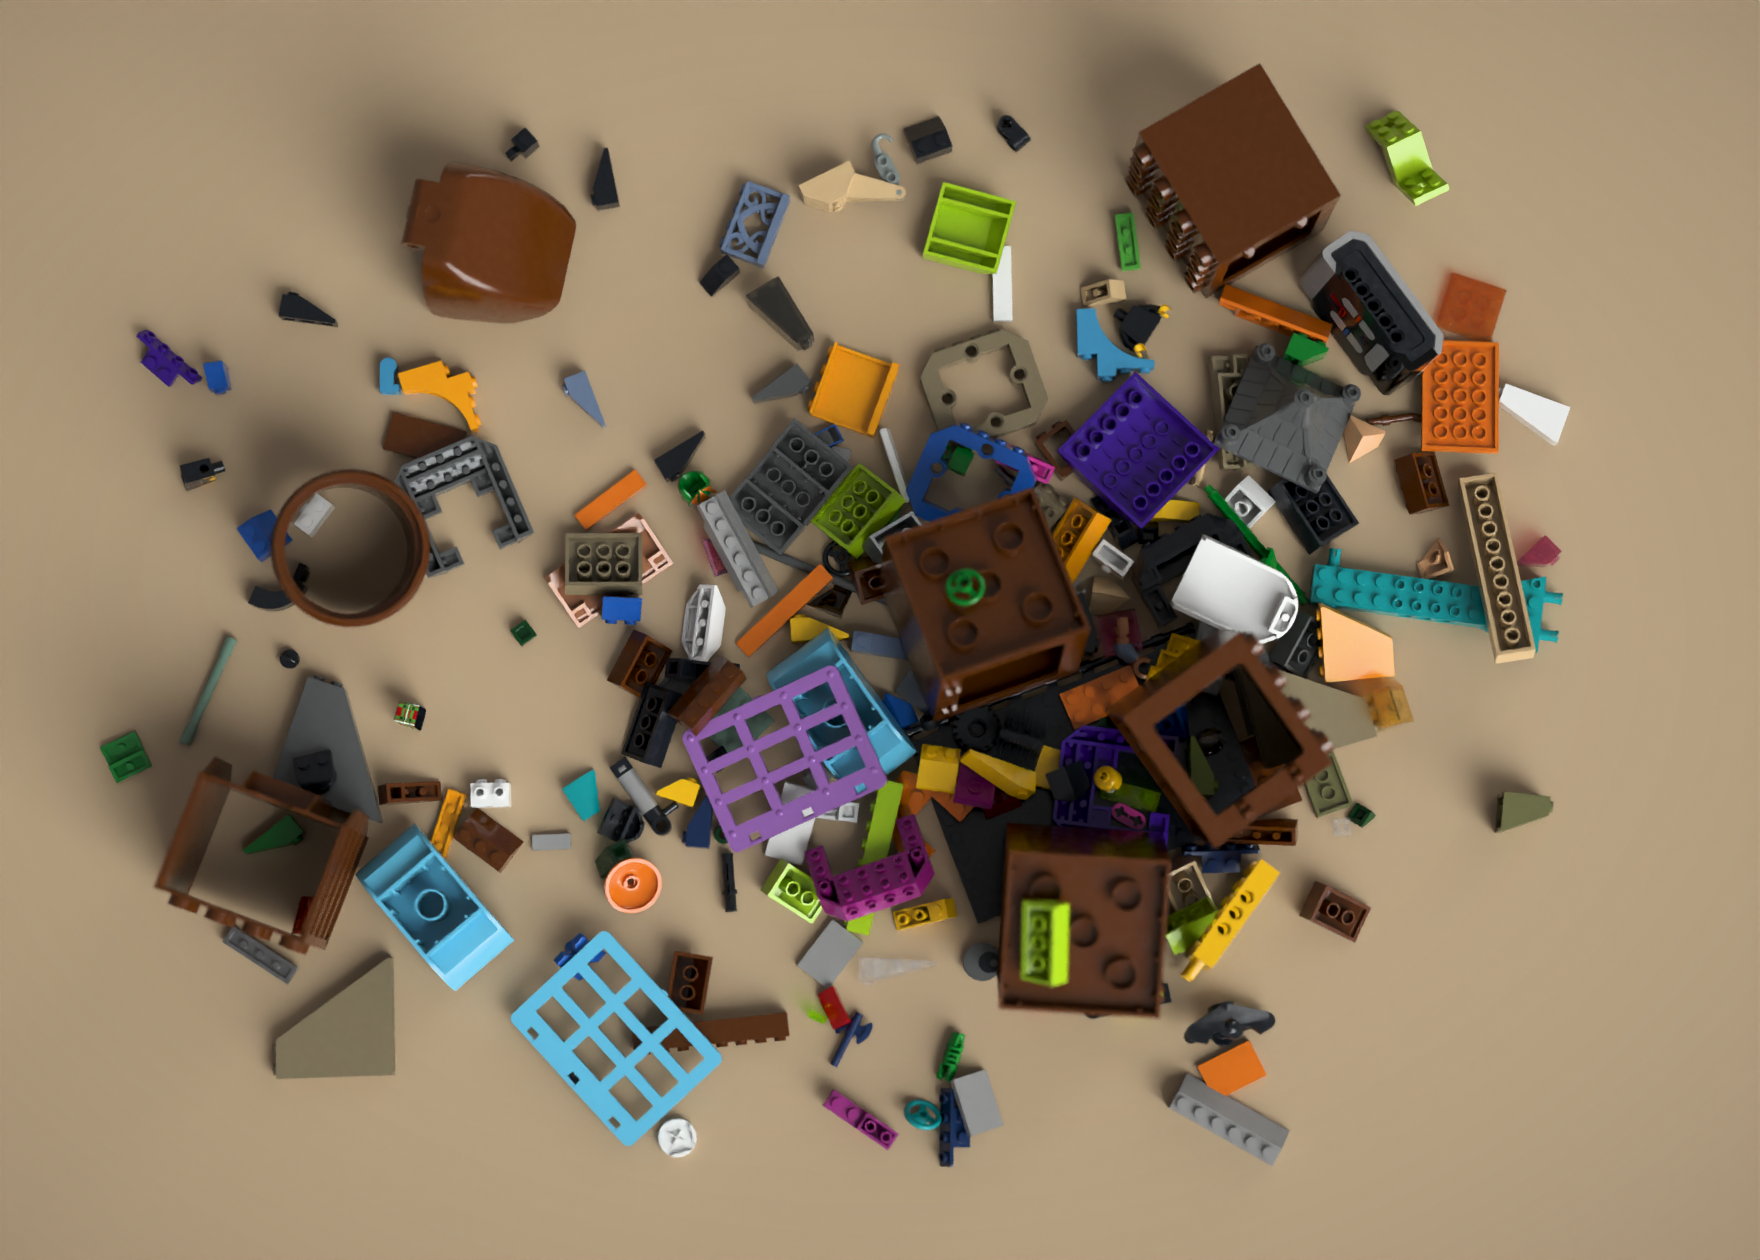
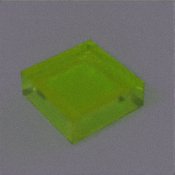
(817, 1017)

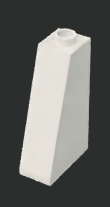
(1535, 412)

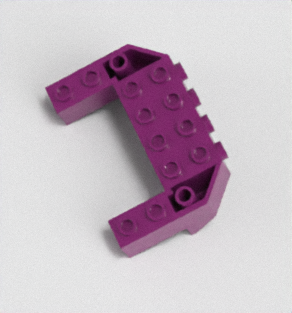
(876, 883)

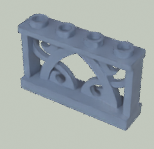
(761, 249)

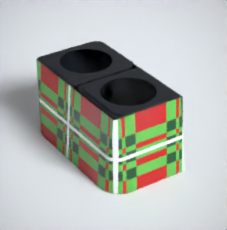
(410, 715)

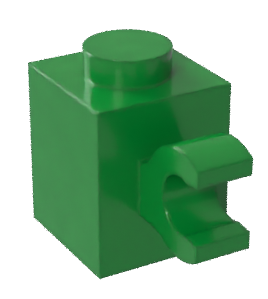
(959, 460)

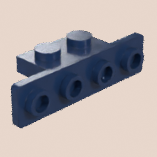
(1222, 859)
(952, 1128)

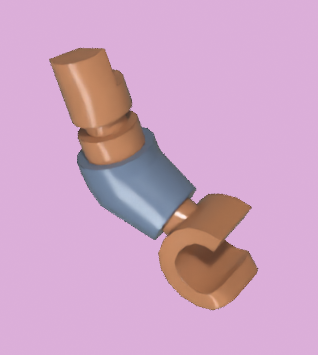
(1124, 649)

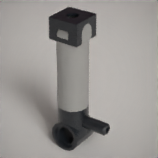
(642, 797)

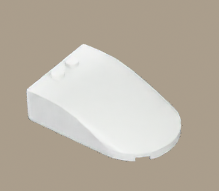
(1236, 592)

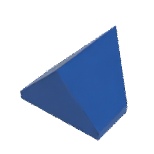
(900, 710)

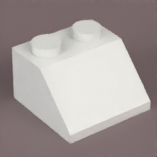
(1249, 501)

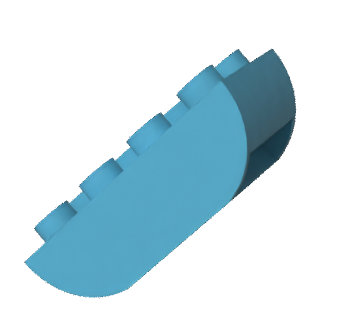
(884, 732)
(434, 907)

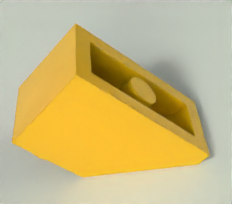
(681, 791)

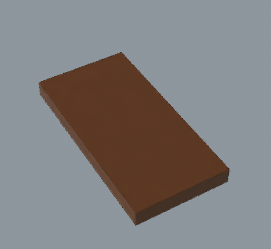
(418, 437)

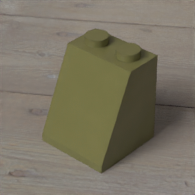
(1520, 809)

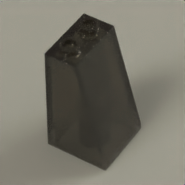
(779, 310)

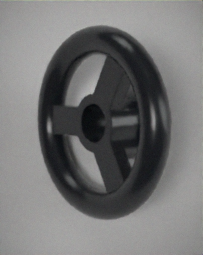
(828, 552)

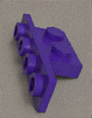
(164, 362)

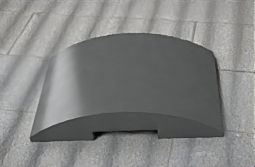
(789, 486)

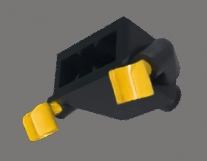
(1139, 324)

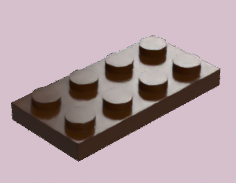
(1258, 773)

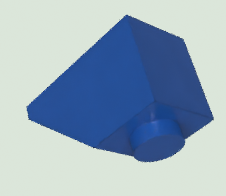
(217, 377)

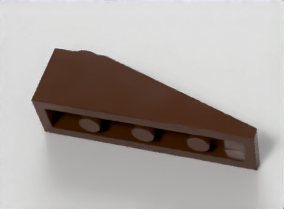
(1268, 832)

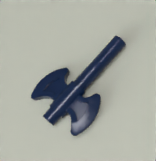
(852, 1028)

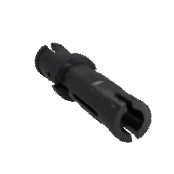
(729, 882)

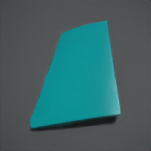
(584, 795)

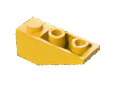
(925, 914)

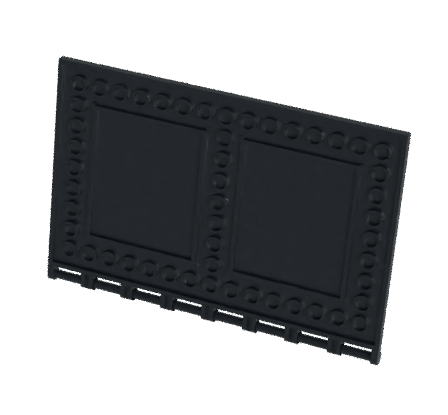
(980, 842)

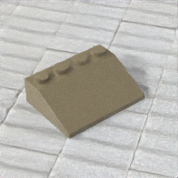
(603, 563)

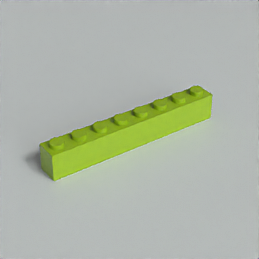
(878, 840)

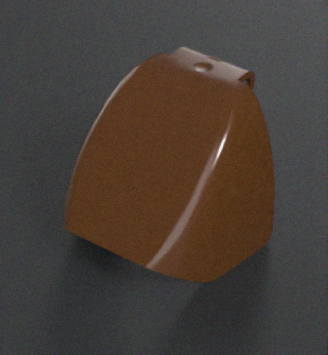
(488, 245)

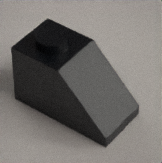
(719, 275)

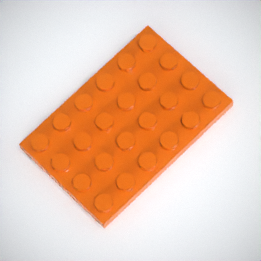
(1461, 399)

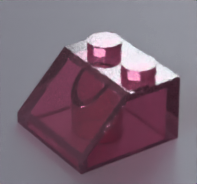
(1107, 626)

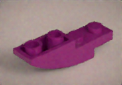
(860, 1119)

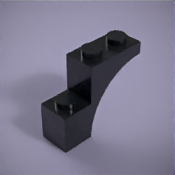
(685, 669)

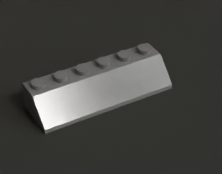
(1229, 1119)

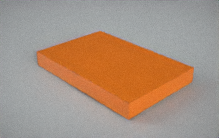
(1232, 1069)

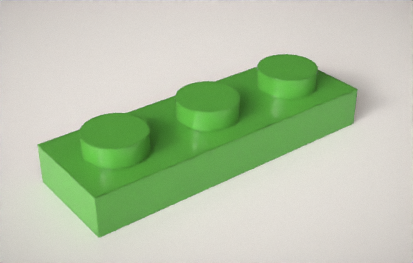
(1127, 242)

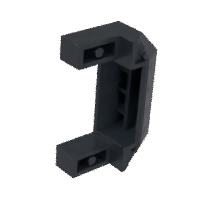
(1171, 555)

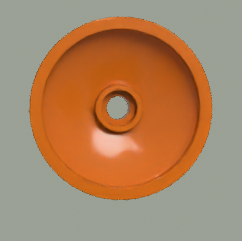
(639, 893)

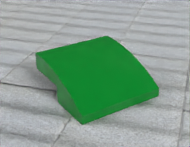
(126, 756)

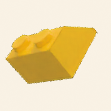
(938, 768)

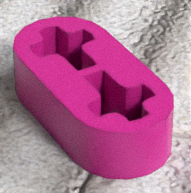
(1130, 812)

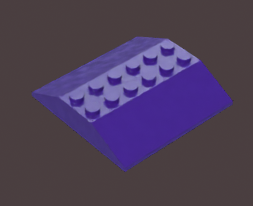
(1136, 451)

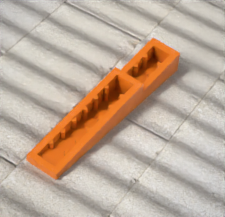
(784, 610)

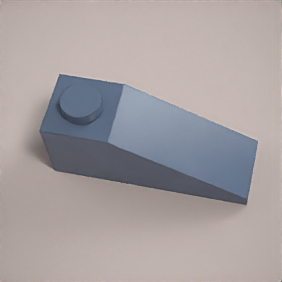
(581, 393)
(878, 645)

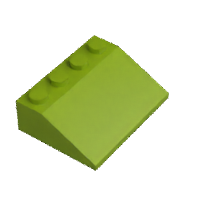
(857, 510)

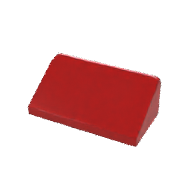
(834, 1007)

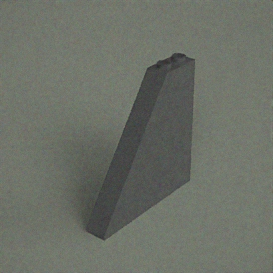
(324, 723)

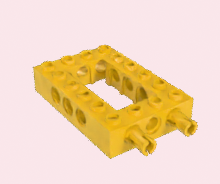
(1212, 944)

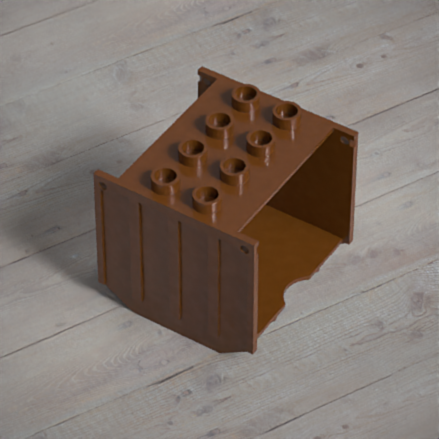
(198, 827)

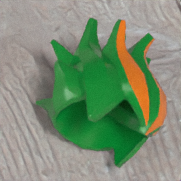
(695, 487)

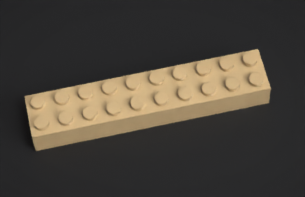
(1496, 568)

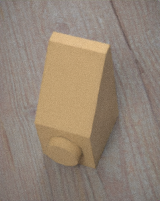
(1103, 292)

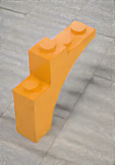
(456, 389)

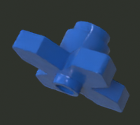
(572, 948)

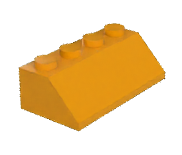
(1078, 535)

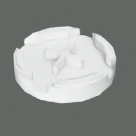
(677, 1137)

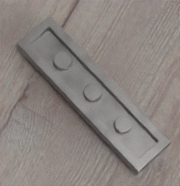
(260, 955)

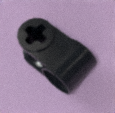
(1014, 135)

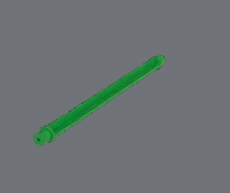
(1249, 537)

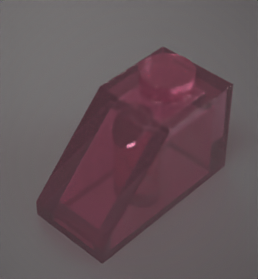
(1541, 554)

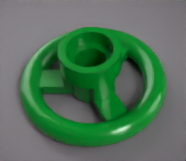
(964, 577)

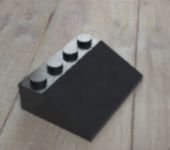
(1313, 516)

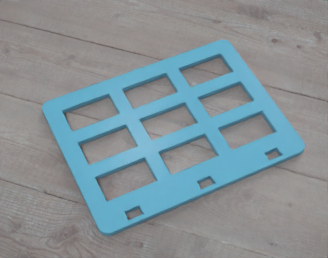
(564, 1060)

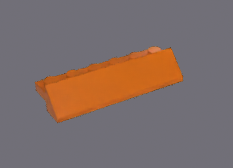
(1273, 315)

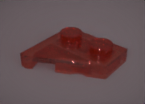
(303, 909)

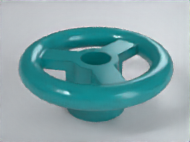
(922, 1117)

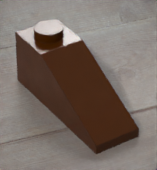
(409, 792)

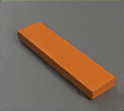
(610, 500)

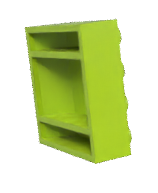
(969, 229)

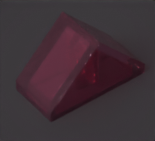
(716, 563)

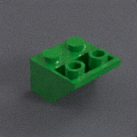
(1303, 350)

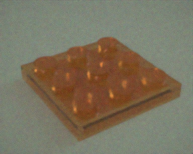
(1470, 308)

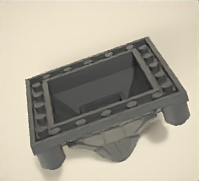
(1286, 418)

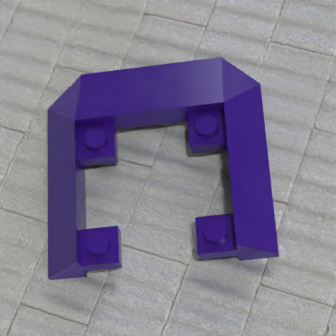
(1096, 749)

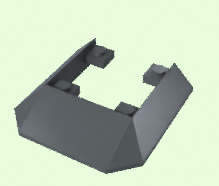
(450, 468)

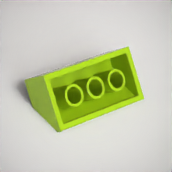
(1044, 941)

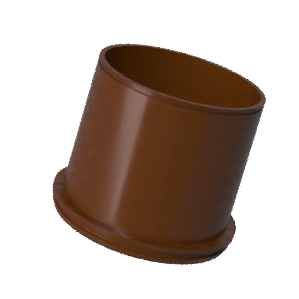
(410, 518)

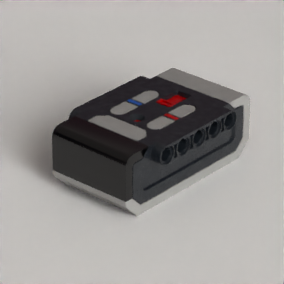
(1372, 312)

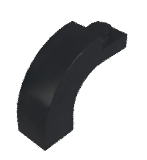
(278, 600)

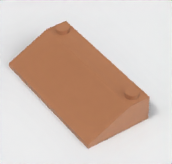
(586, 607)

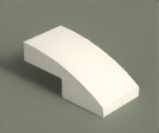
(845, 813)

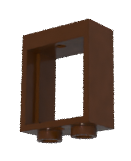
(1043, 437)

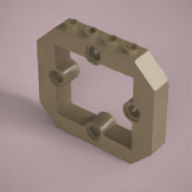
(994, 341)

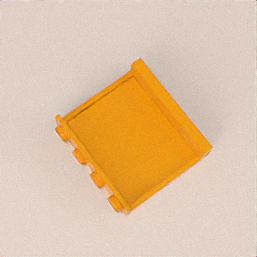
(853, 390)

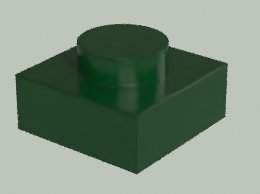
(523, 633)

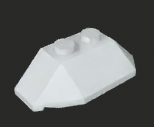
(703, 623)

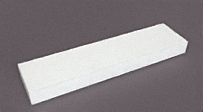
(1003, 289)
(895, 462)

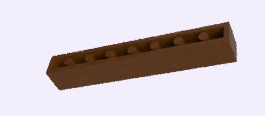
(729, 1030)

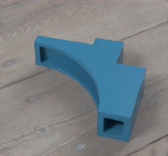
(1109, 359)

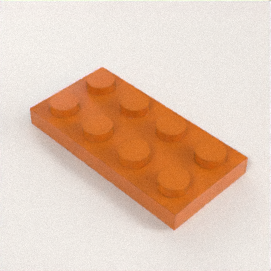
(1090, 700)

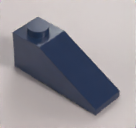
(699, 828)

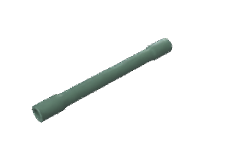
(191, 728)

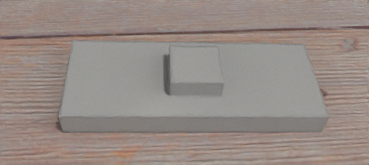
(551, 841)

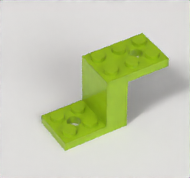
(1407, 157)

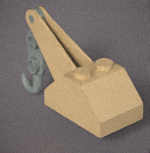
(842, 185)

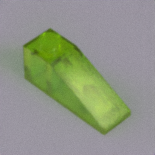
(1134, 797)

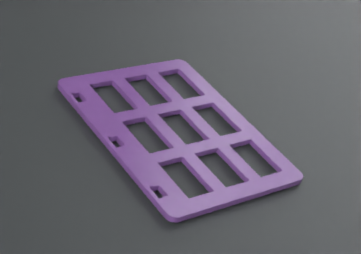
(821, 800)

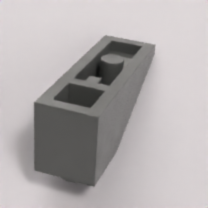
(787, 385)

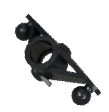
(1228, 1023)

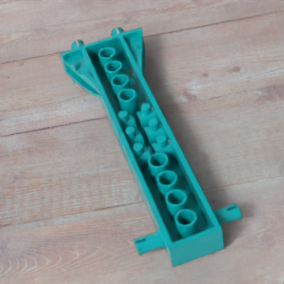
(1418, 597)

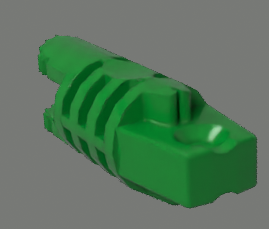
(951, 1057)

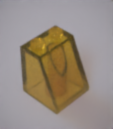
(1389, 707)

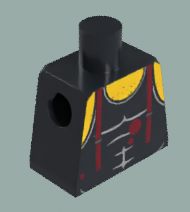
(193, 476)

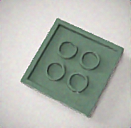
(729, 737)

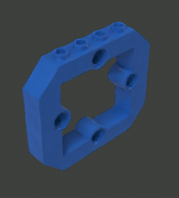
(974, 440)

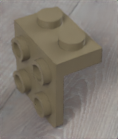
(1051, 503)

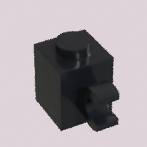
(523, 143)

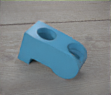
(388, 373)

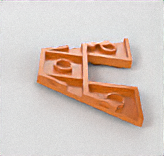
(915, 799)

